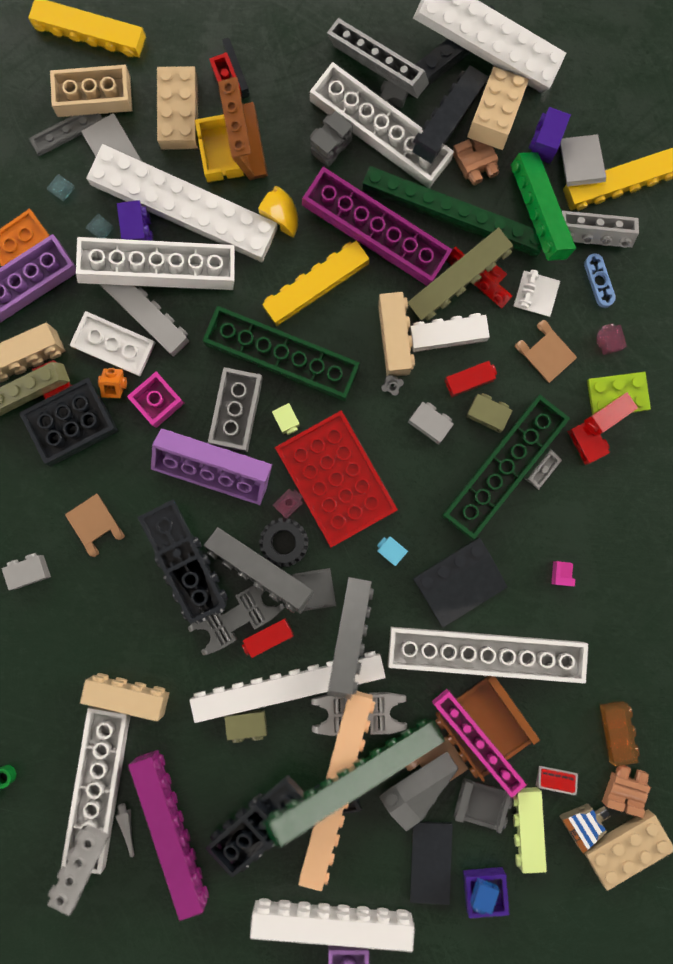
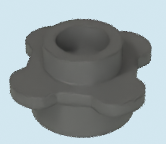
(390, 379)

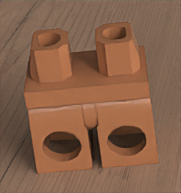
(474, 159)
(627, 793)

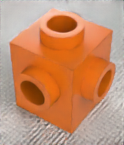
(112, 383)

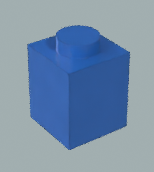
(484, 896)

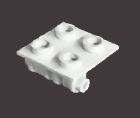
(536, 293)

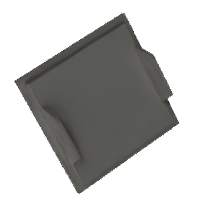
(322, 586)

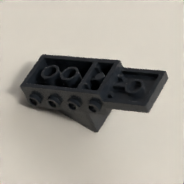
(183, 563)
(246, 835)

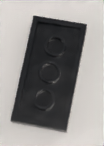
(431, 862)

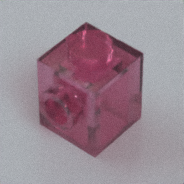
(611, 339)
(288, 503)

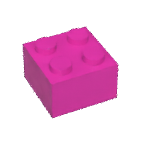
(155, 399)

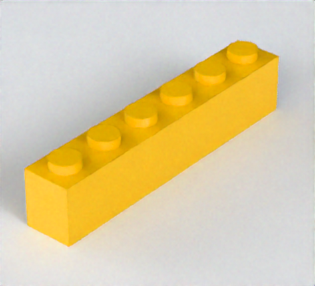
(87, 27)
(621, 179)
(315, 283)

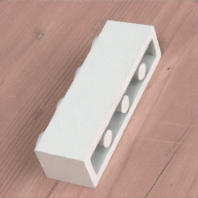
(449, 333)

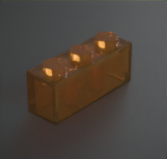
(619, 733)

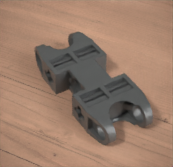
(222, 625)

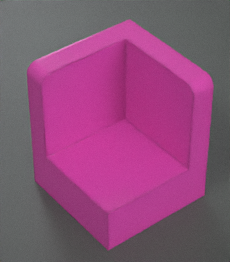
(562, 573)

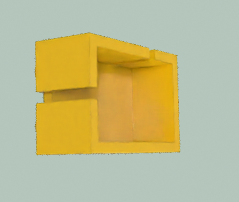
(216, 149)

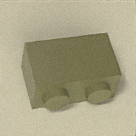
(489, 413)
(246, 725)

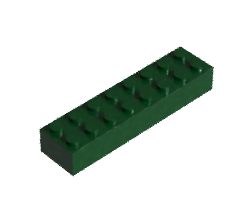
(281, 353)
(505, 467)

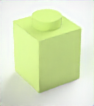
(286, 419)

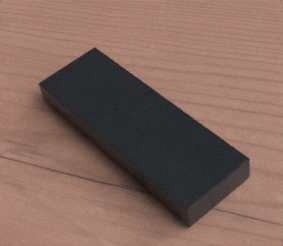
(237, 69)

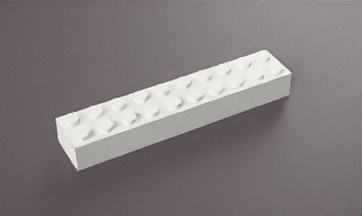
(182, 203)
(487, 654)

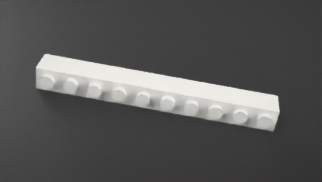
(277, 689)

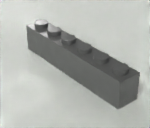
(378, 58)
(258, 570)
(349, 639)

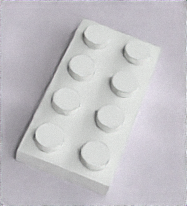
(112, 343)

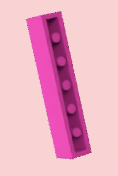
(479, 743)

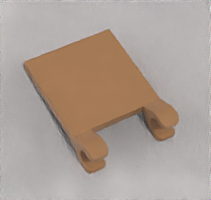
(549, 354)
(92, 521)
(438, 751)

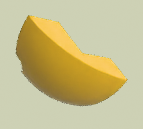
(280, 209)

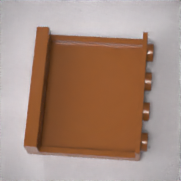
(242, 130)
(496, 717)

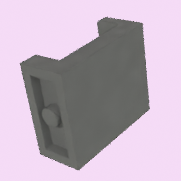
(483, 805)

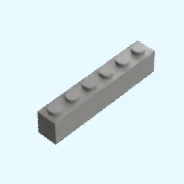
(149, 316)

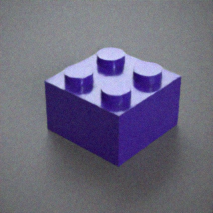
(549, 134)
(134, 221)
(492, 875)

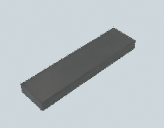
(62, 132)

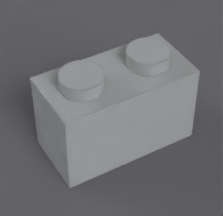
(431, 422)
(26, 572)

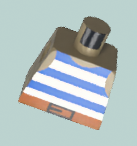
(585, 825)

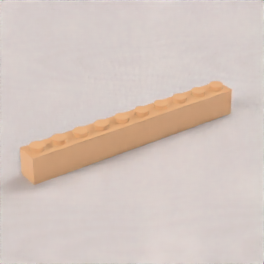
(345, 752)

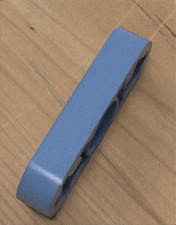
(603, 273)

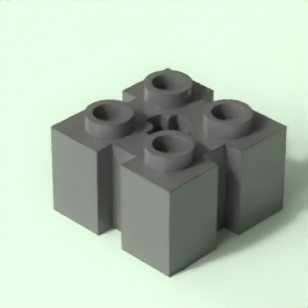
(331, 138)

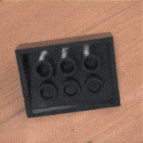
(68, 422)
(460, 582)

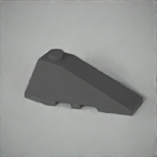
(416, 794)

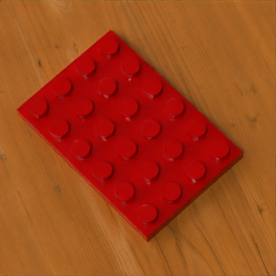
(336, 478)

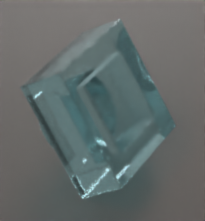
(60, 187)
(99, 227)

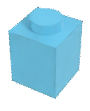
(391, 550)

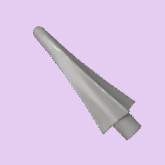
(124, 821)

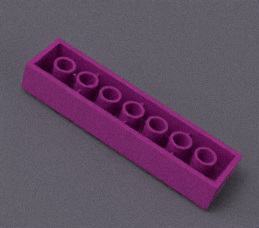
(375, 226)
(169, 834)

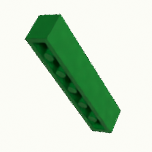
(542, 206)

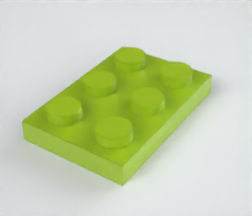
(606, 389)

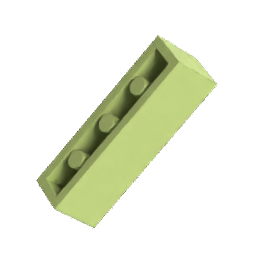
(530, 830)

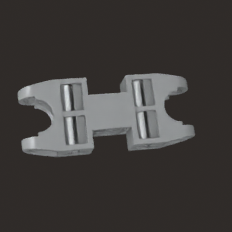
(386, 702)

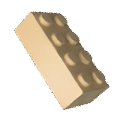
(91, 90)
(177, 107)
(498, 108)
(395, 335)
(29, 350)
(125, 697)
(628, 849)

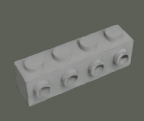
(602, 229)
(78, 869)

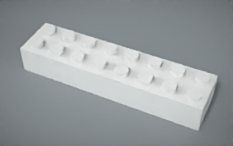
(493, 39)
(377, 123)
(154, 263)
(97, 777)
(332, 925)

